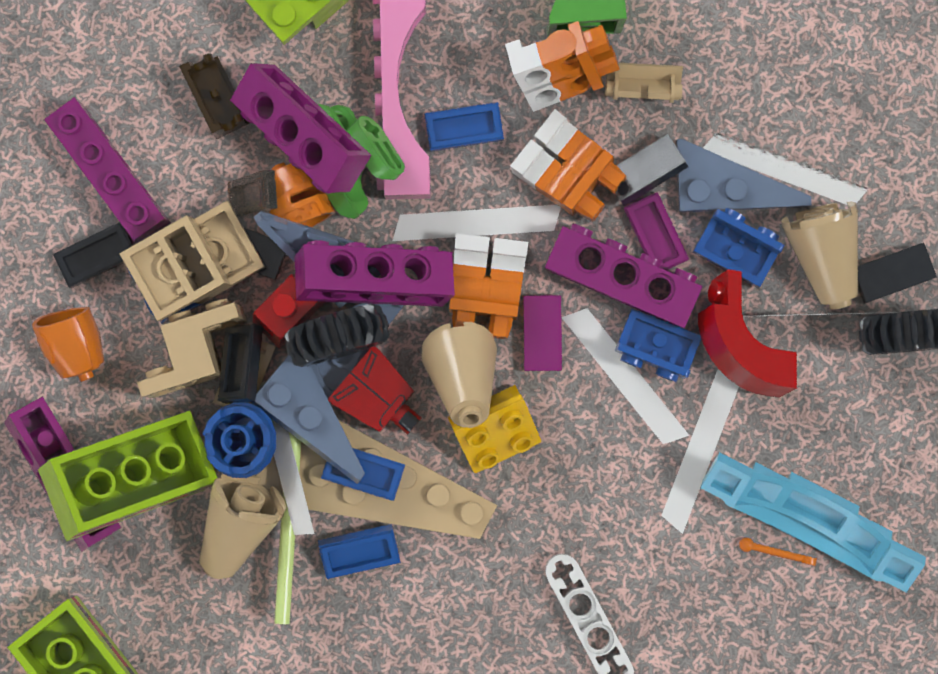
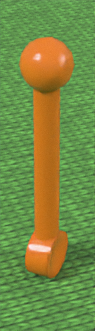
(746, 544)

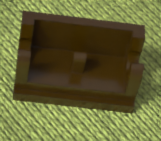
(213, 95)

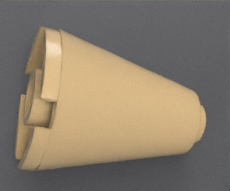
(827, 251)
(462, 370)
(237, 522)

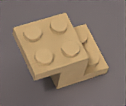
(192, 260)
(191, 348)

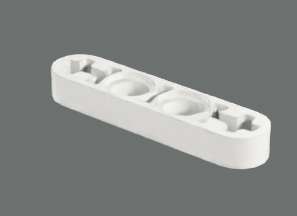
(593, 618)

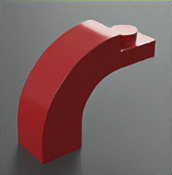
(735, 349)

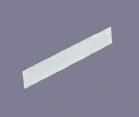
(784, 170)
(476, 222)
(821, 314)
(625, 376)
(700, 451)
(291, 482)

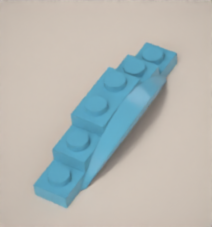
(814, 518)

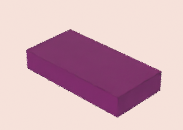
(656, 231)
(542, 333)

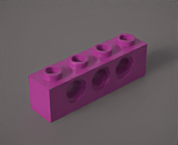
(300, 128)
(107, 170)
(565, 263)
(318, 283)
(42, 439)

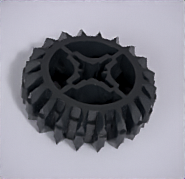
(899, 332)
(337, 335)

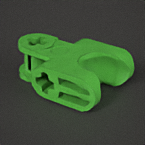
(383, 163)

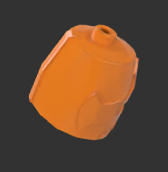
(299, 198)
(70, 342)

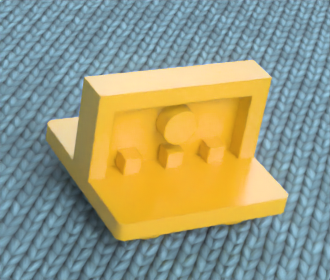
(502, 435)

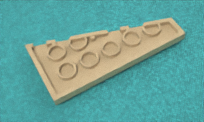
(421, 502)

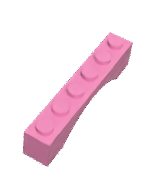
(394, 30)

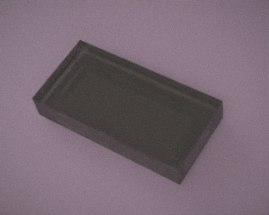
(253, 193)

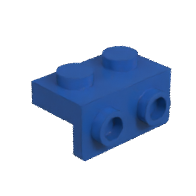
(738, 246)
(658, 345)

